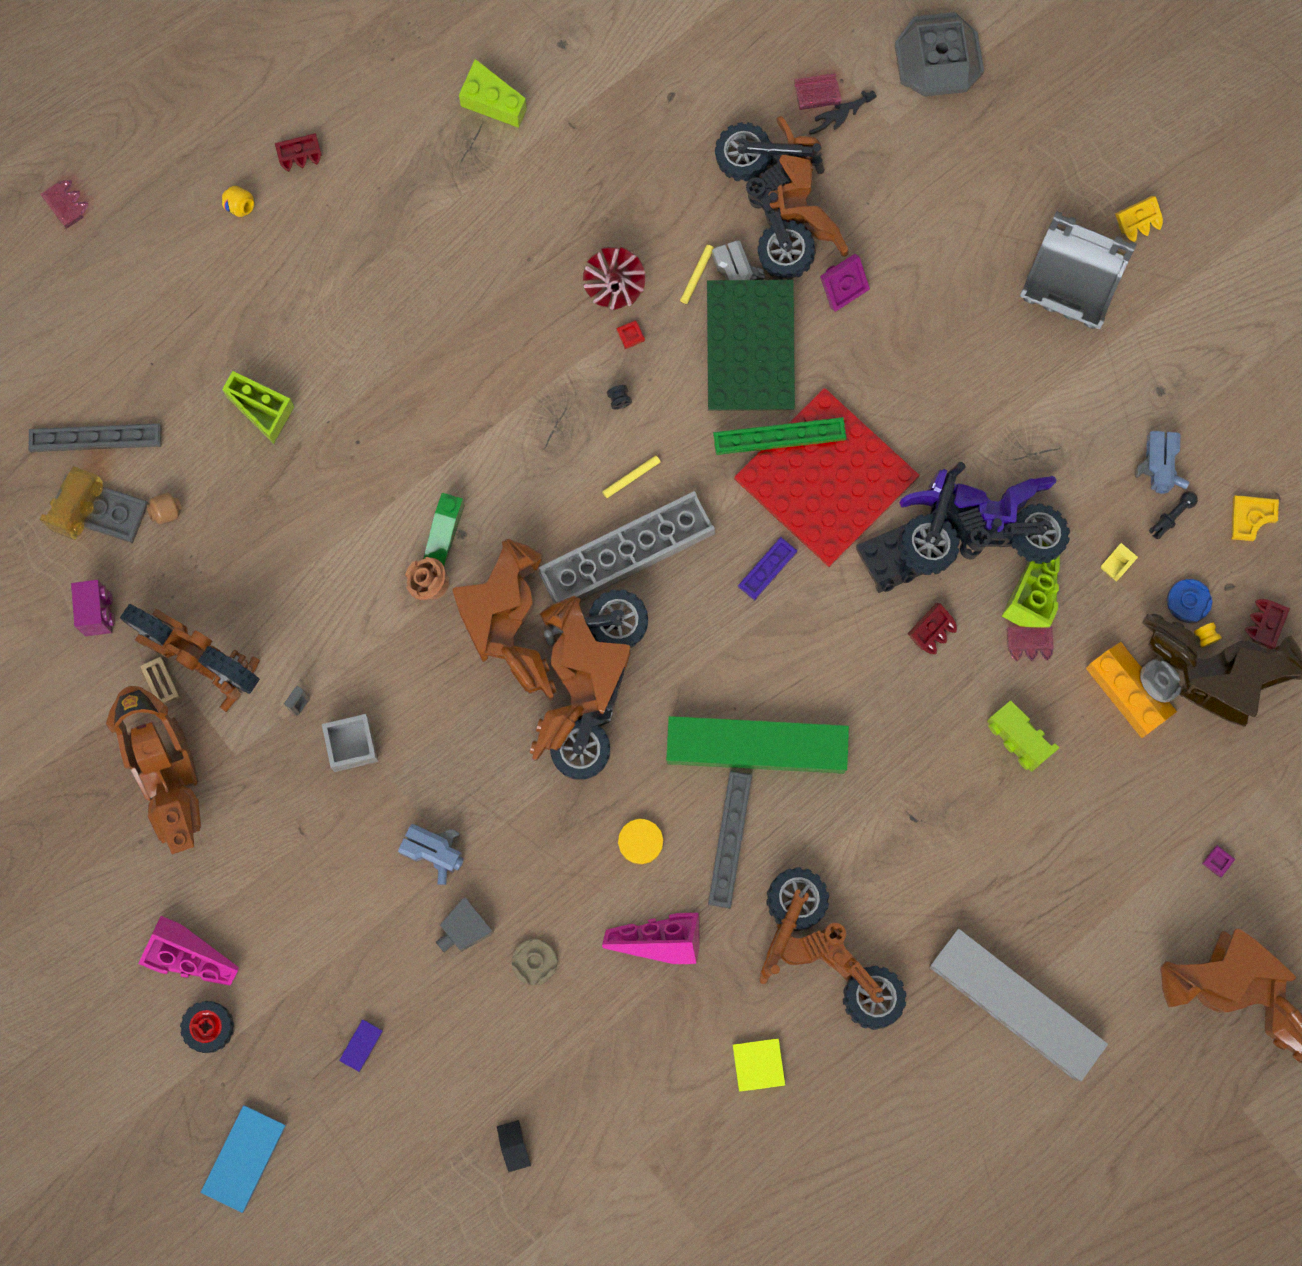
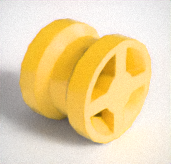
(1207, 635)

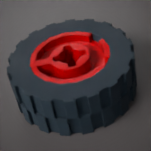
(214, 1038)

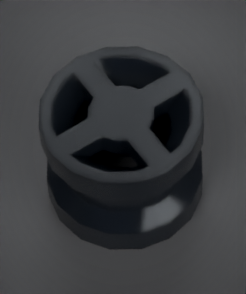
(619, 397)

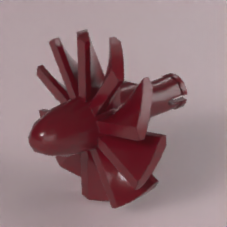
(626, 275)

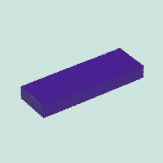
(767, 568)

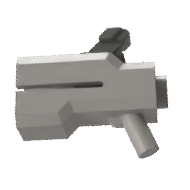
(734, 263)

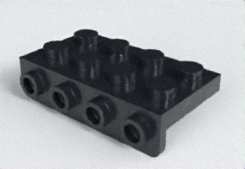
(884, 560)

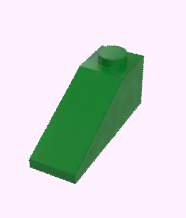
(444, 527)

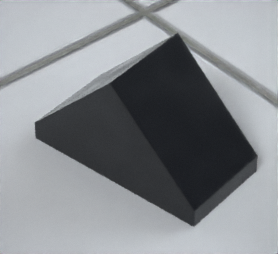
(513, 1146)

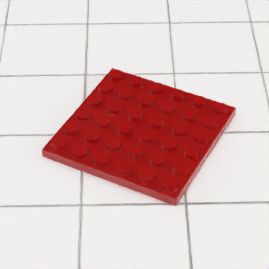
(831, 488)

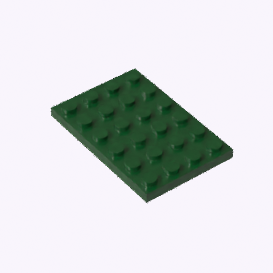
(750, 345)

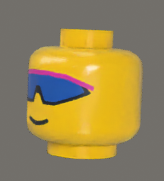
(237, 201)

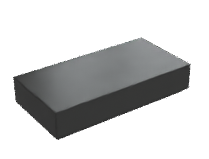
(297, 701)

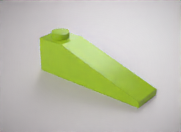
(1035, 595)

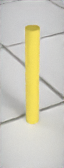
(697, 274)
(631, 476)

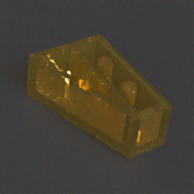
(73, 503)

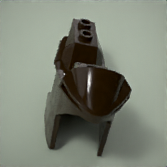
(1229, 681)

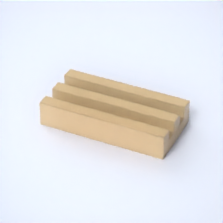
(168, 698)

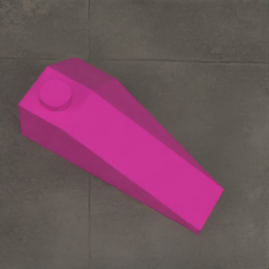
(666, 940)
(181, 951)

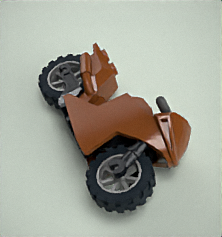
(591, 675)

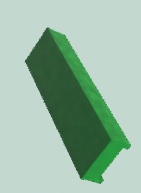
(757, 745)

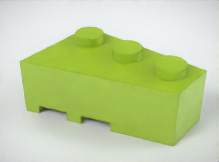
(261, 405)
(1021, 736)

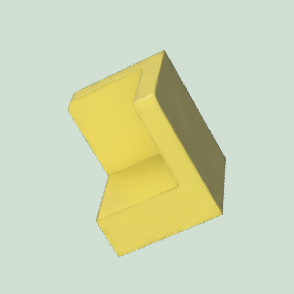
(1118, 562)

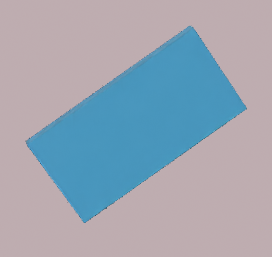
(243, 1159)

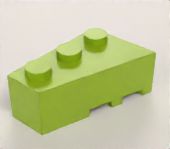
(492, 96)

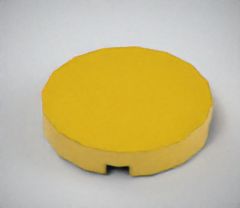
(640, 841)

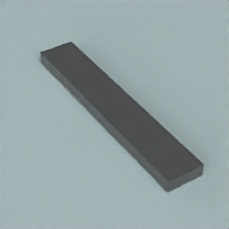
(94, 437)
(730, 840)

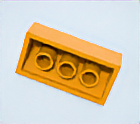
(1120, 679)

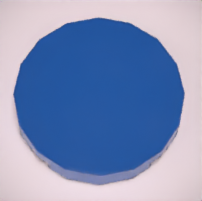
(1189, 600)

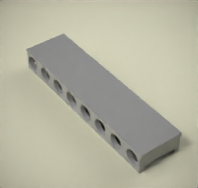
(627, 549)
(1018, 1005)

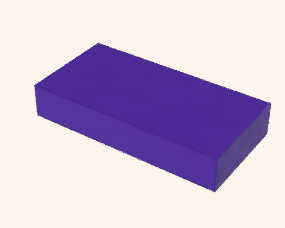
(361, 1045)

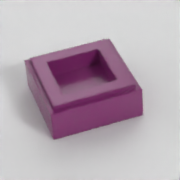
(1218, 861)

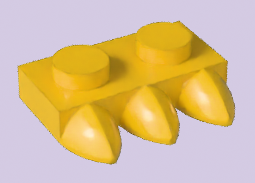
(1139, 217)

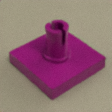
(844, 282)

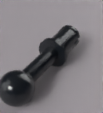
(1167, 521)

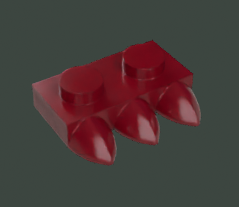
(298, 151)
(1269, 623)
(932, 628)

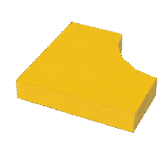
(1251, 514)

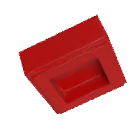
(630, 334)

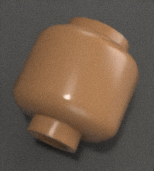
(163, 508)

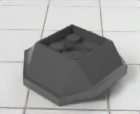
(933, 72)

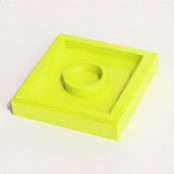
(758, 1065)

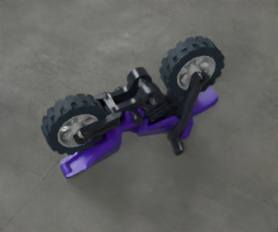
(979, 523)

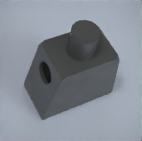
(463, 928)

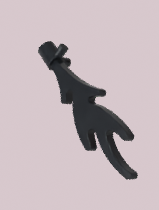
(841, 115)

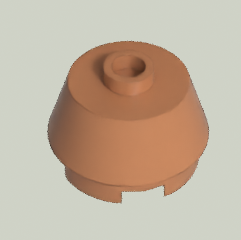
(427, 579)

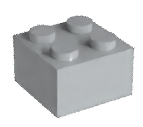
(350, 743)

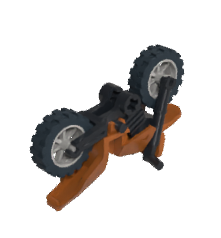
(780, 193)

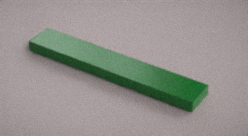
(779, 436)

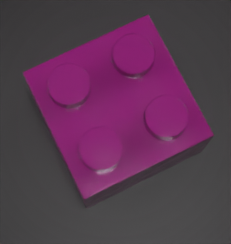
(92, 608)

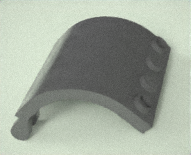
(1077, 271)

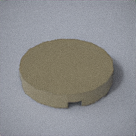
(534, 962)

